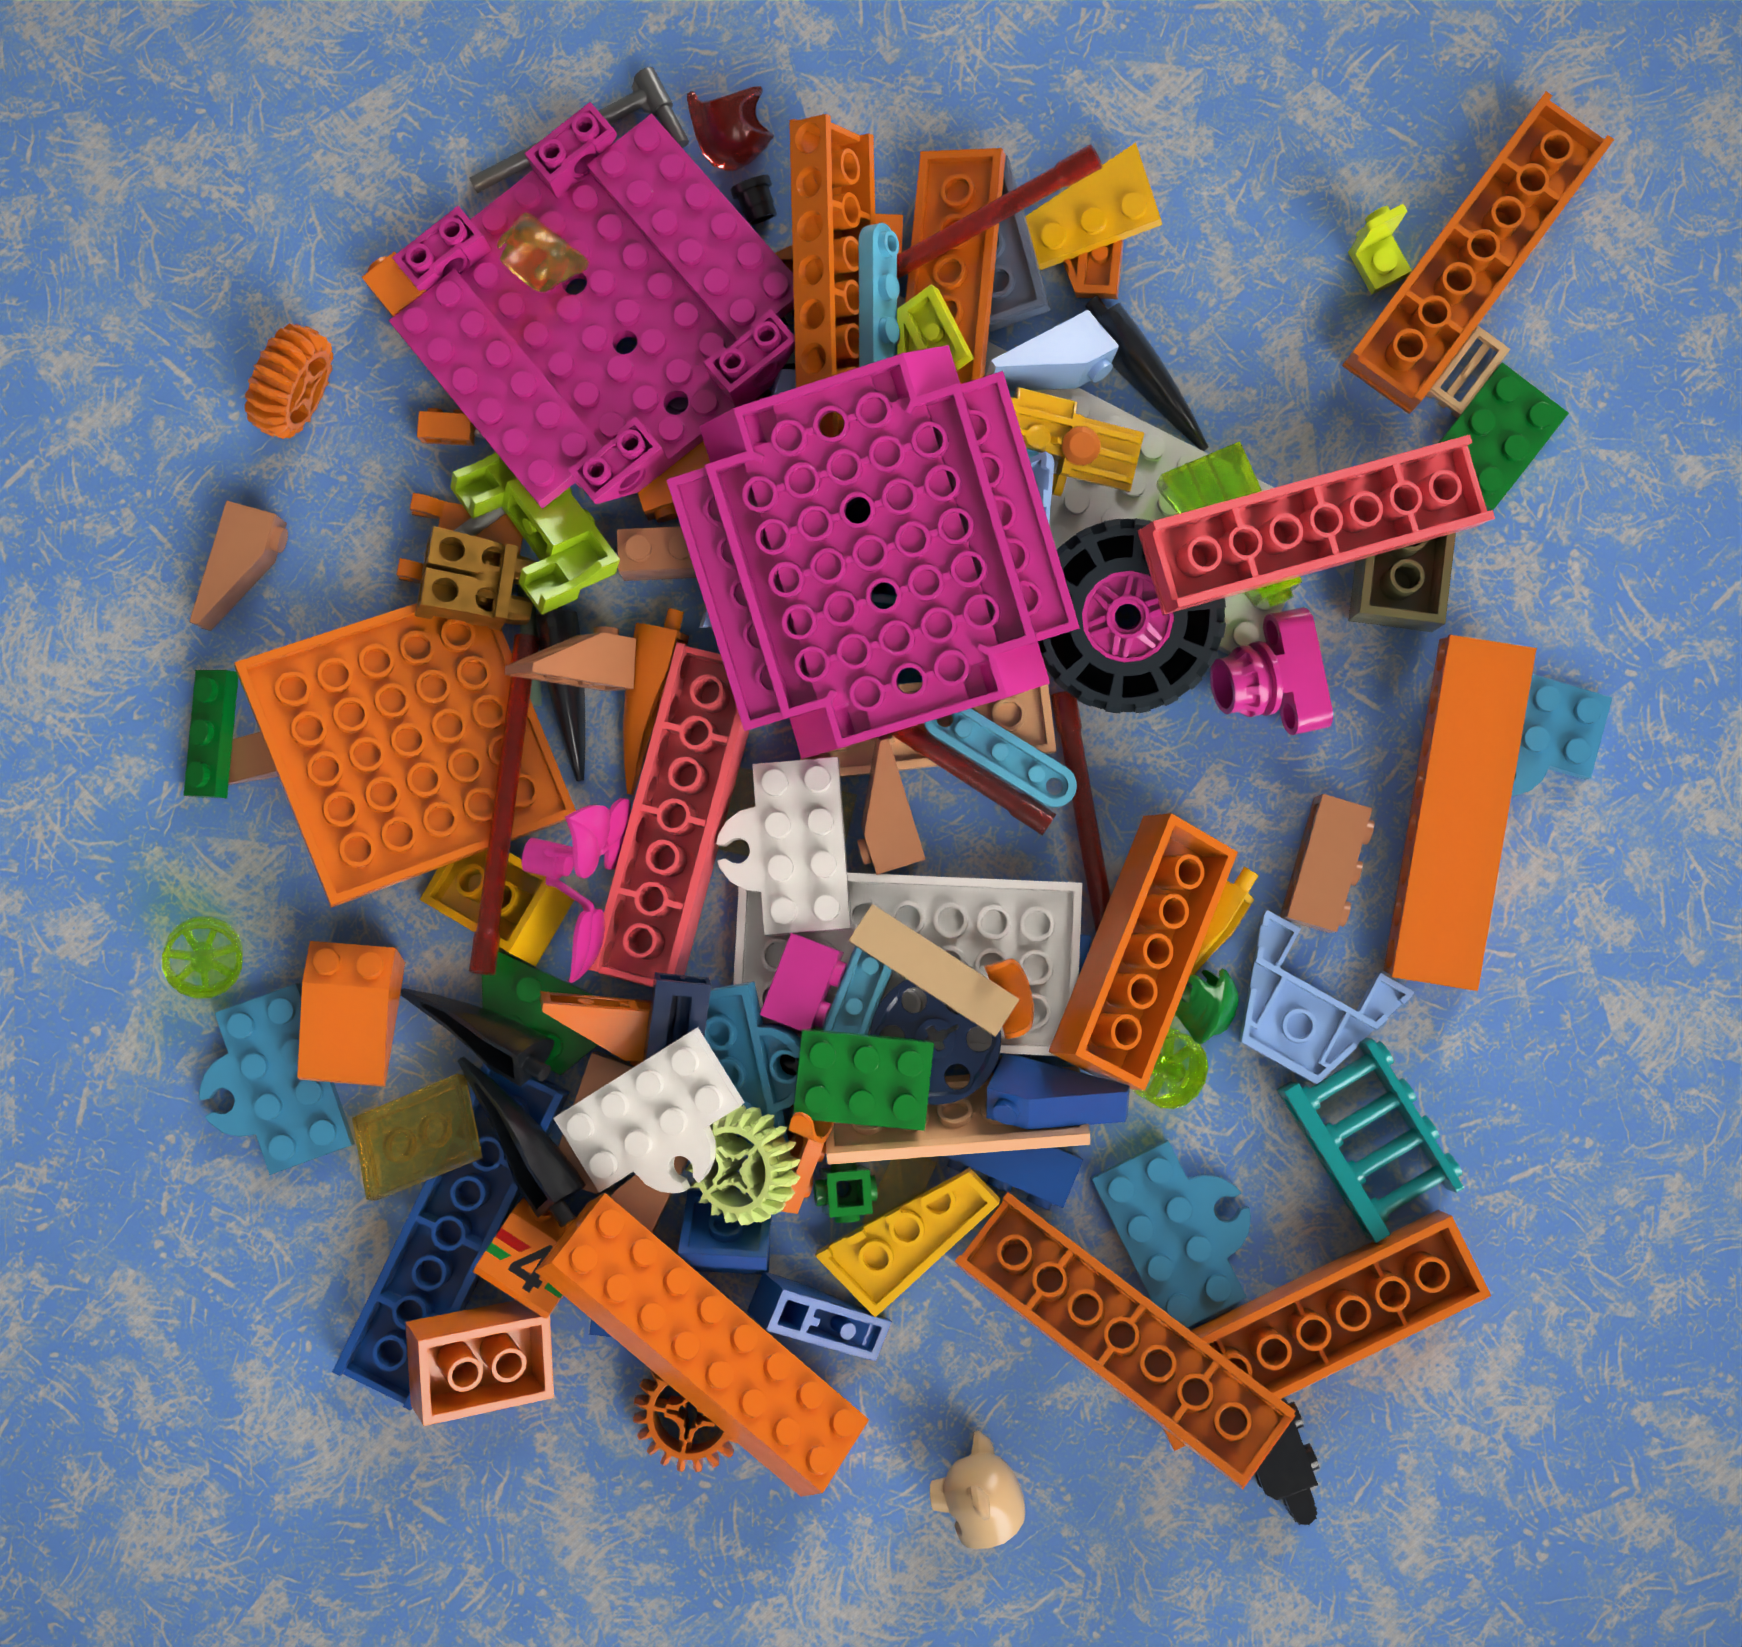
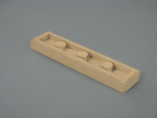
(934, 970)

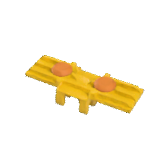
(1080, 445)

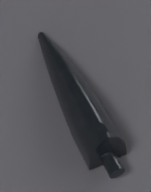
(1145, 370)
(566, 699)
(498, 1041)
(533, 1158)

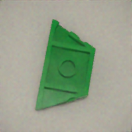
(516, 995)

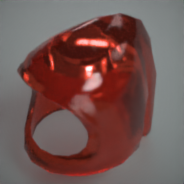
(729, 128)

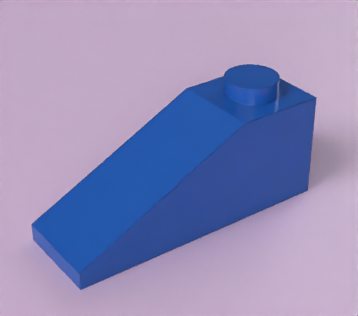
(1050, 1096)
(817, 1317)

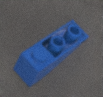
(1040, 1172)

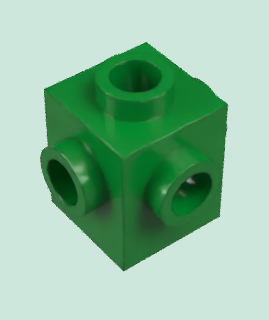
(857, 1199)

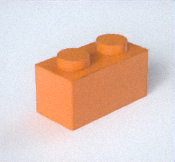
(445, 427)

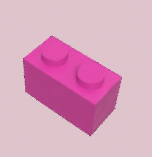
(803, 983)

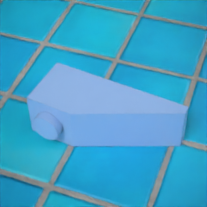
(1059, 357)

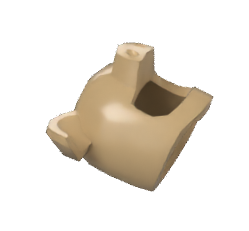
(981, 1496)

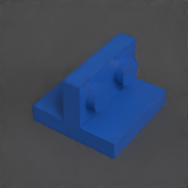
(719, 1246)

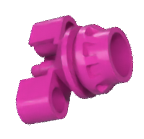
(1277, 675)

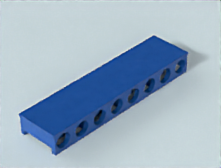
(440, 1247)

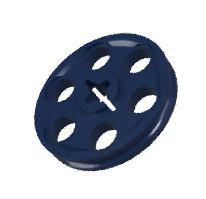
(956, 1048)

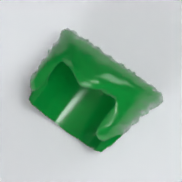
(1208, 1005)

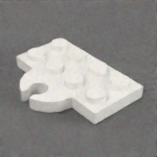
(793, 847)
(652, 1117)

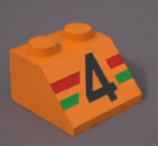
(517, 1253)

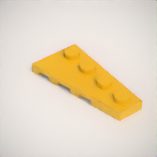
(1095, 211)
(901, 1245)

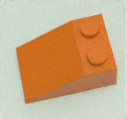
(348, 1012)

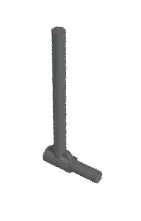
(647, 94)

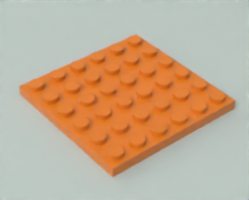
(396, 746)

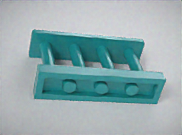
(1349, 1176)

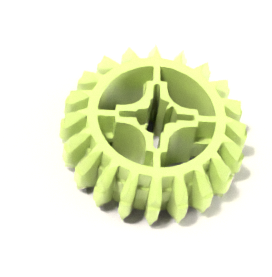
(763, 1175)

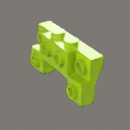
(560, 534)

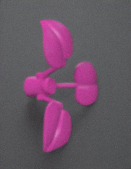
(594, 833)

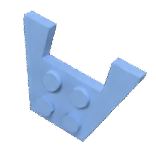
(1299, 1022)

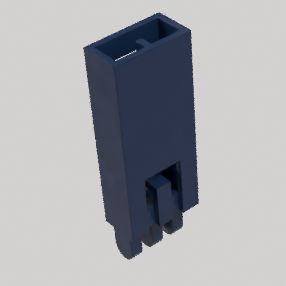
(676, 1009)

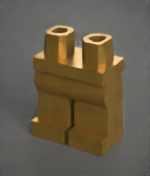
(472, 580)

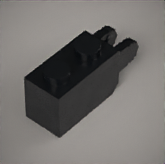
(1289, 1472)

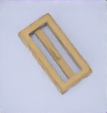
(1446, 398)

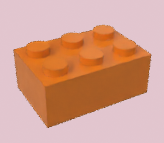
(478, 1361)

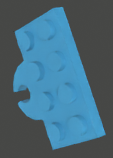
(1559, 732)
(751, 1050)
(288, 1115)
(1175, 1232)

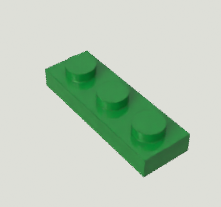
(211, 734)

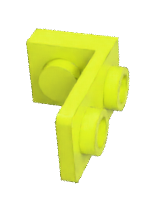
(1377, 252)

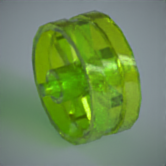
(202, 957)
(1170, 1069)

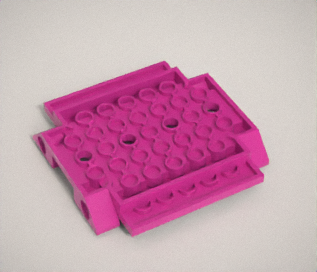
(662, 268)
(947, 527)

